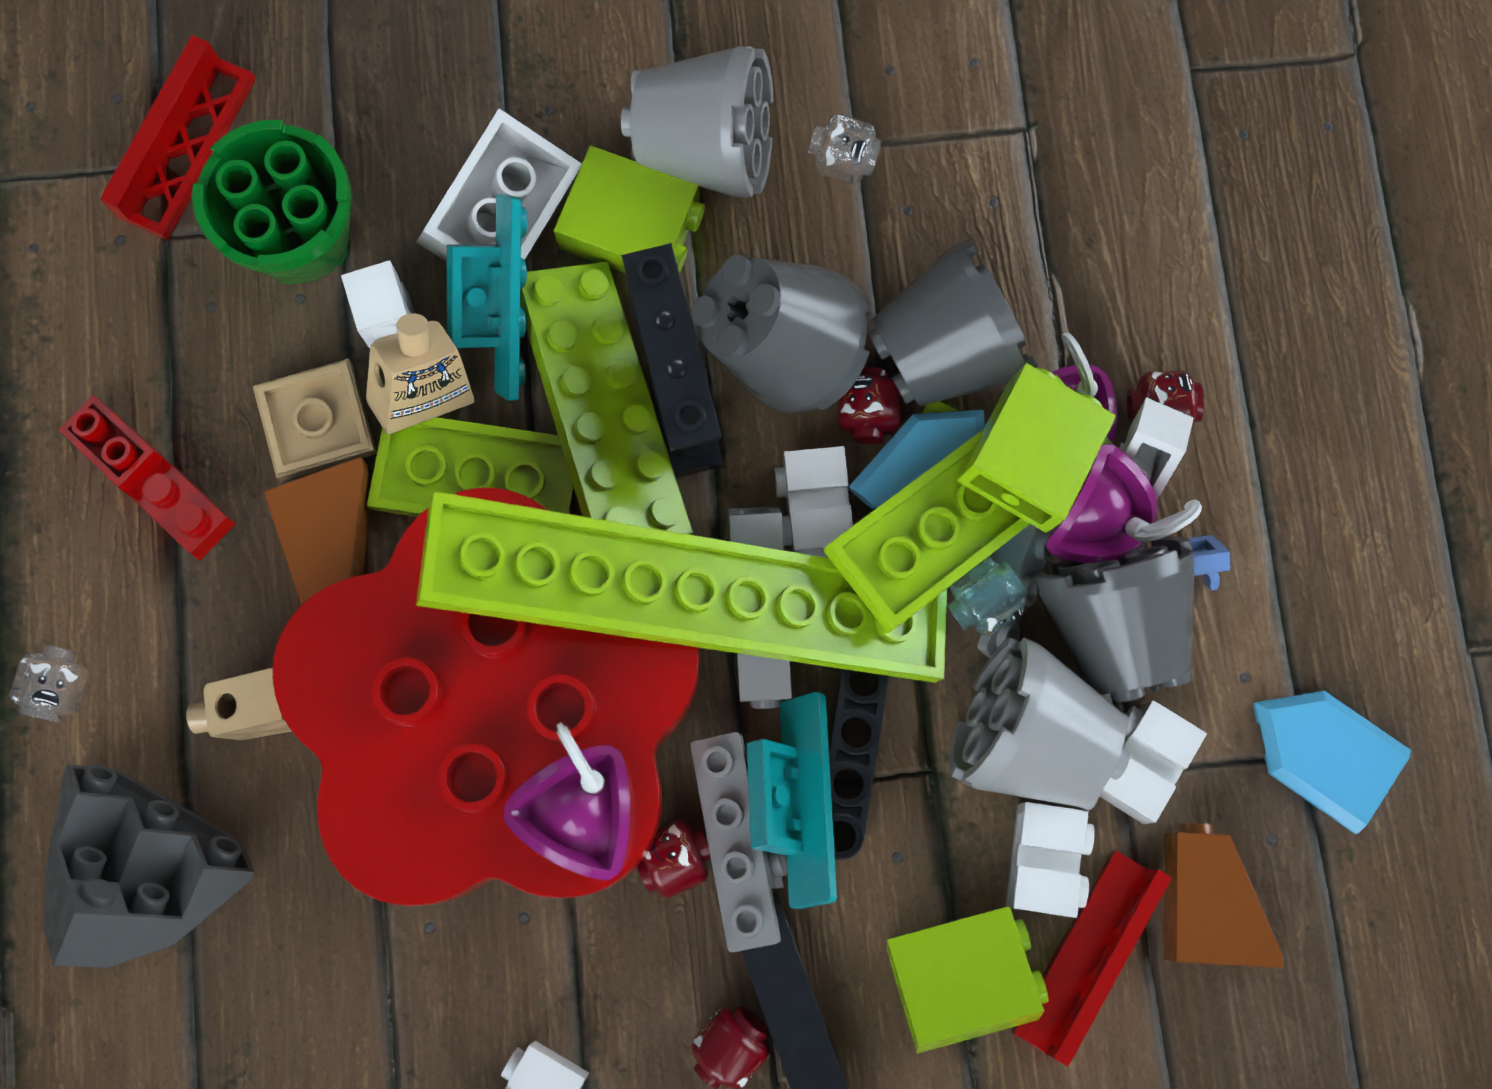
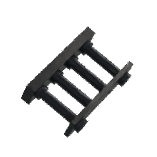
(673, 360)

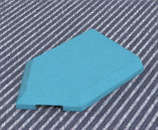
(913, 451)
(1329, 755)

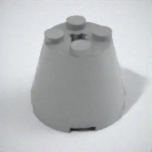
(705, 120)
(1038, 731)

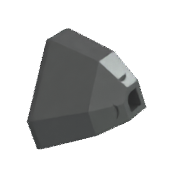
(130, 870)

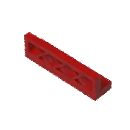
(162, 132)
(1093, 954)

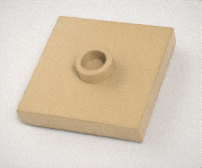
(314, 420)

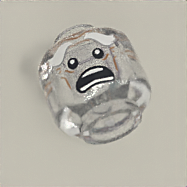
(845, 148)
(49, 684)

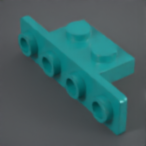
(486, 295)
(793, 800)

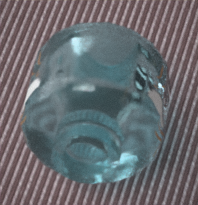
(987, 597)

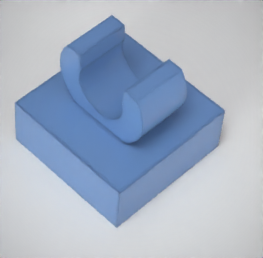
(1210, 559)

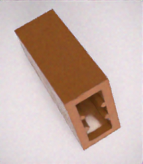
(323, 525)
(1212, 904)

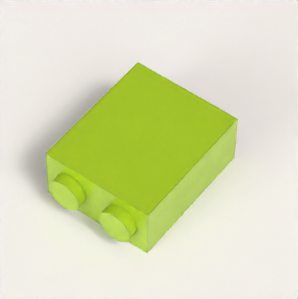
(626, 209)
(1037, 448)
(966, 979)

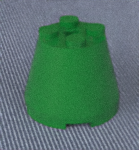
(275, 201)

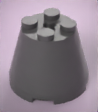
(785, 330)
(950, 331)
(1127, 617)

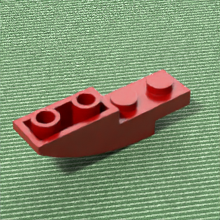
(147, 477)

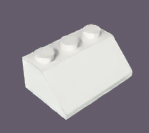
(508, 162)

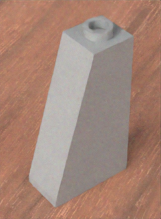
(760, 678)

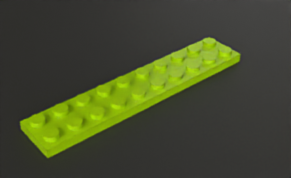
(664, 588)

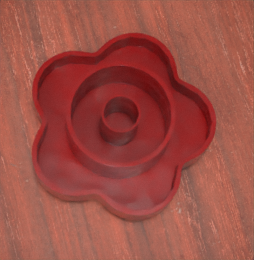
(447, 713)

